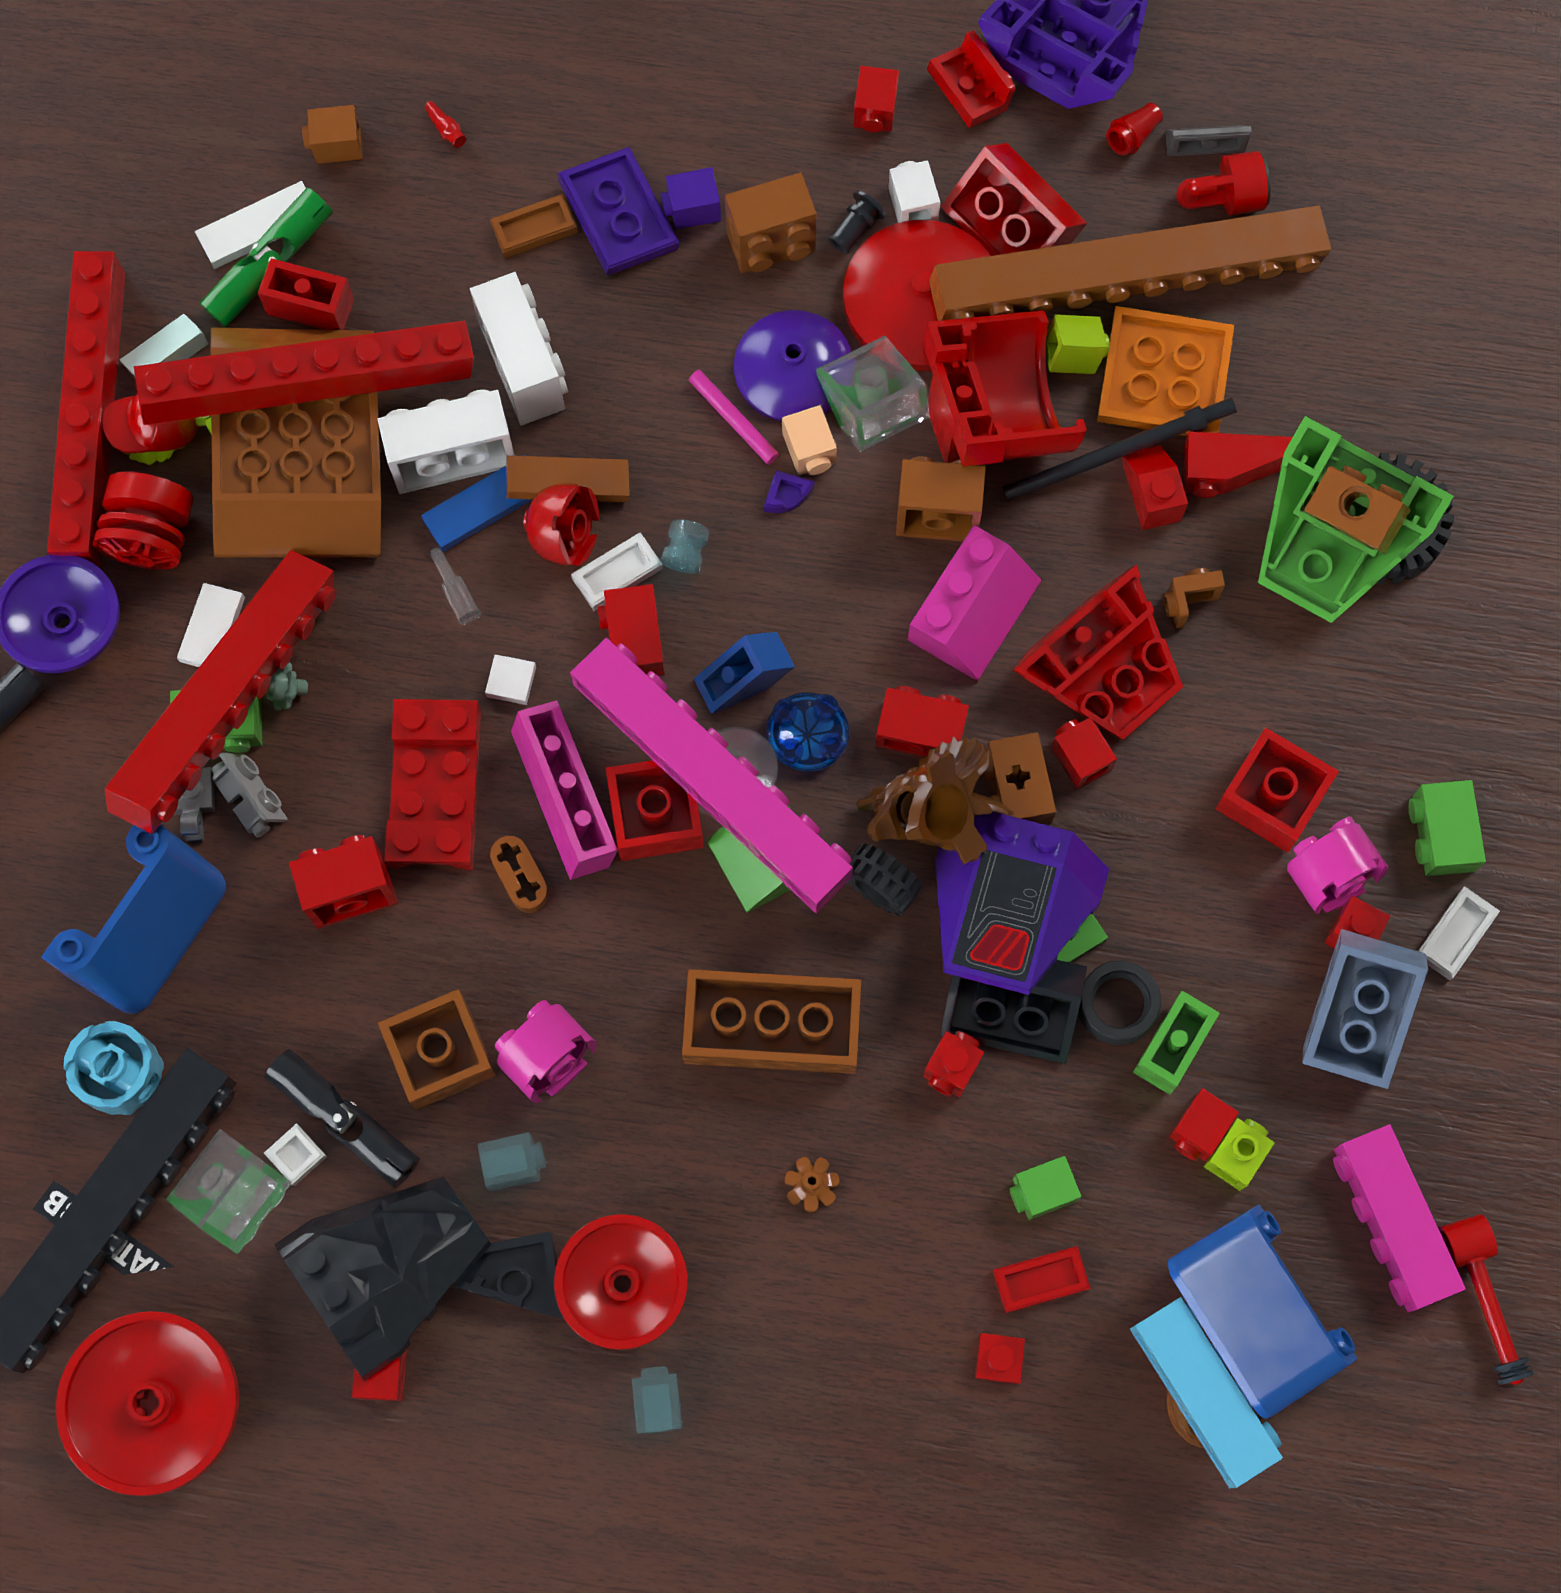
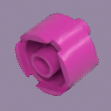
(1336, 866)
(544, 1051)

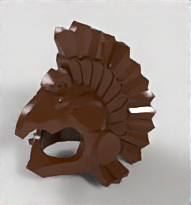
(936, 801)

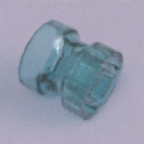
(685, 546)

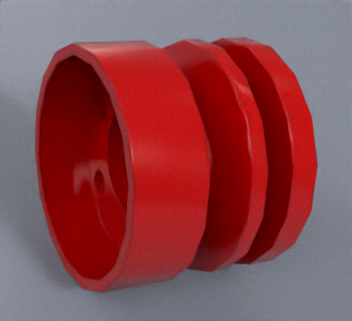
(143, 520)

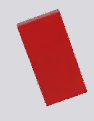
(1041, 1279)

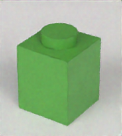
(1044, 1188)

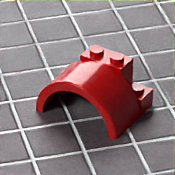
(993, 390)

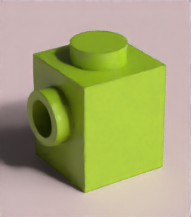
(1076, 344)
(1240, 1153)

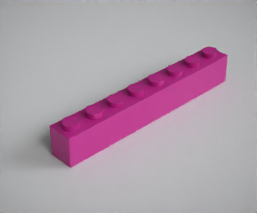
(712, 775)

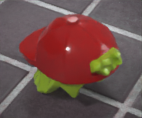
(149, 442)

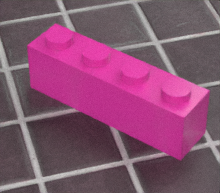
(563, 790)
(1398, 1219)

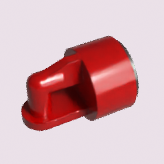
(1240, 186)

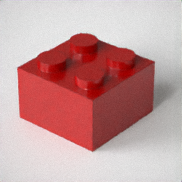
(1277, 790)
(651, 812)
(343, 881)

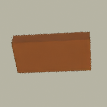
(534, 226)

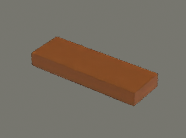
(531, 474)

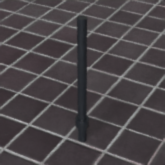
(1193, 421)

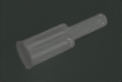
(455, 590)

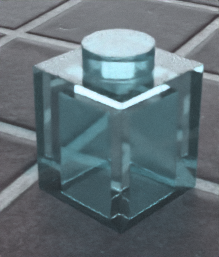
(511, 1161)
(657, 1401)

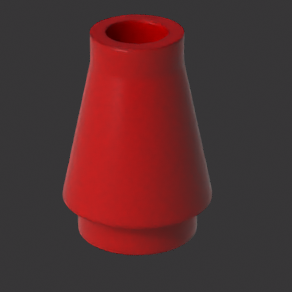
(1131, 130)

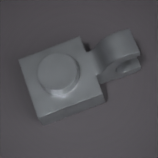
(194, 804)

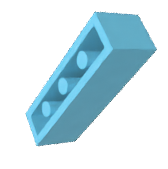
(1207, 1394)

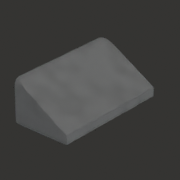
(1207, 140)

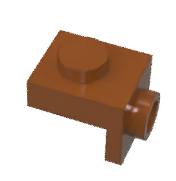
(1194, 587)

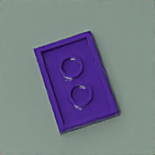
(618, 211)

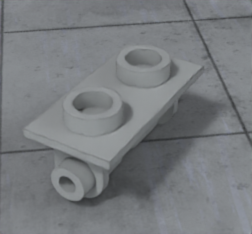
(239, 777)

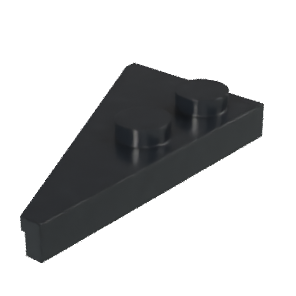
(518, 1273)

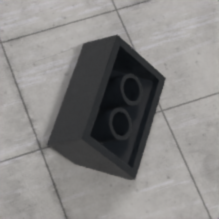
(1019, 1022)

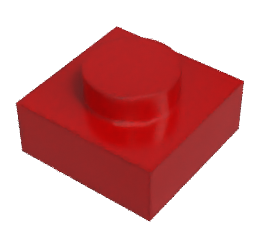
(1000, 1358)

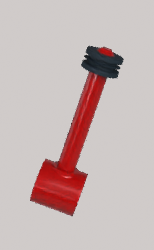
(1469, 1244)

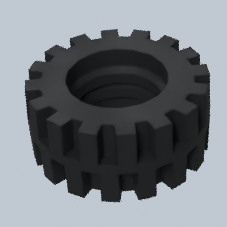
(883, 880)

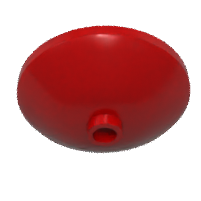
(593, 1263)

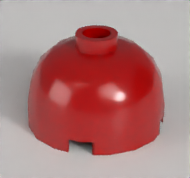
(561, 523)

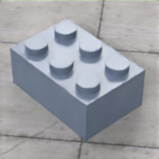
(1364, 1008)

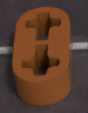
(528, 869)

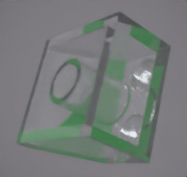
(874, 393)
(228, 1191)

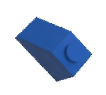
(744, 671)

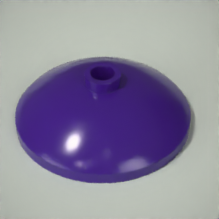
(780, 384)
(42, 596)

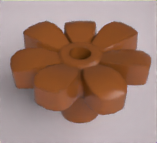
(811, 1193)

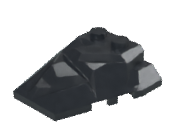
(384, 1267)

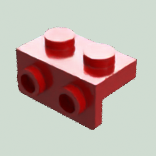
(973, 80)

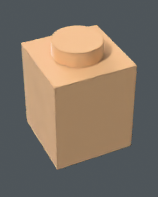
(809, 441)

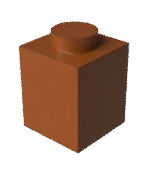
(333, 134)

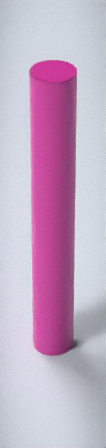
(733, 417)

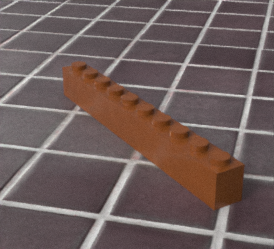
(1131, 265)

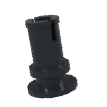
(856, 221)

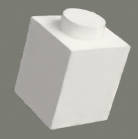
(913, 192)

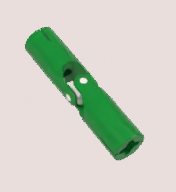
(244, 279)

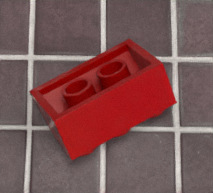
(1010, 205)

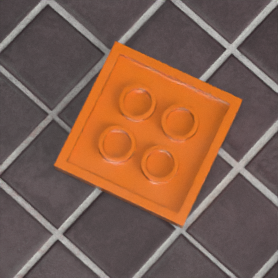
(1162, 368)

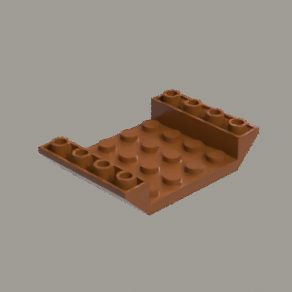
(295, 471)

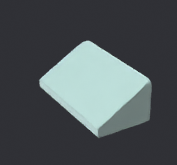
(174, 342)

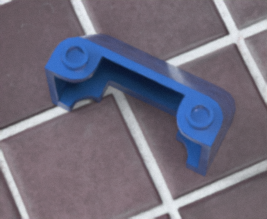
(148, 927)

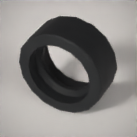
(1148, 988)

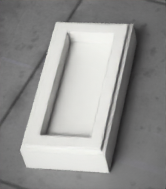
(619, 568)
(211, 619)
(1458, 932)

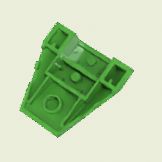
(1317, 562)

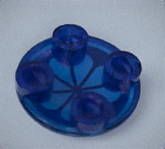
(808, 731)

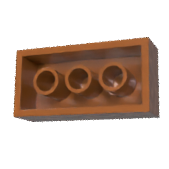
(771, 1021)

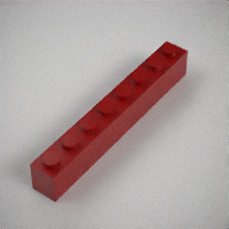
(303, 372)
(86, 391)
(220, 693)

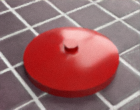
(890, 286)
(147, 1403)

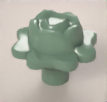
(285, 687)

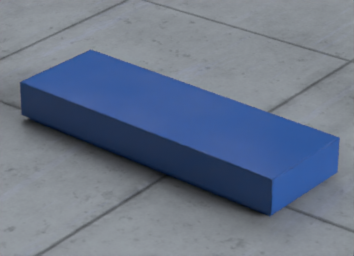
(471, 510)

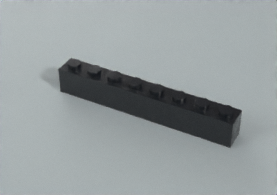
(108, 1207)

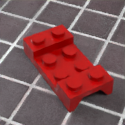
(433, 783)

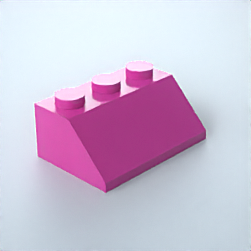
(974, 604)

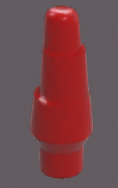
(446, 126)

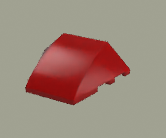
(1107, 658)

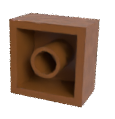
(771, 223)
(939, 499)
(436, 1049)

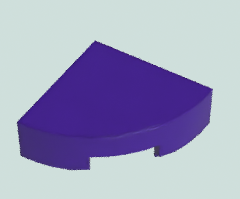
(787, 492)

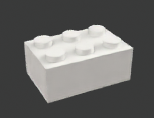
(520, 347)
(446, 440)

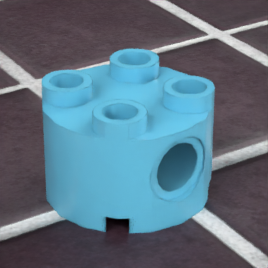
(113, 1068)

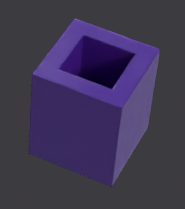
(692, 198)

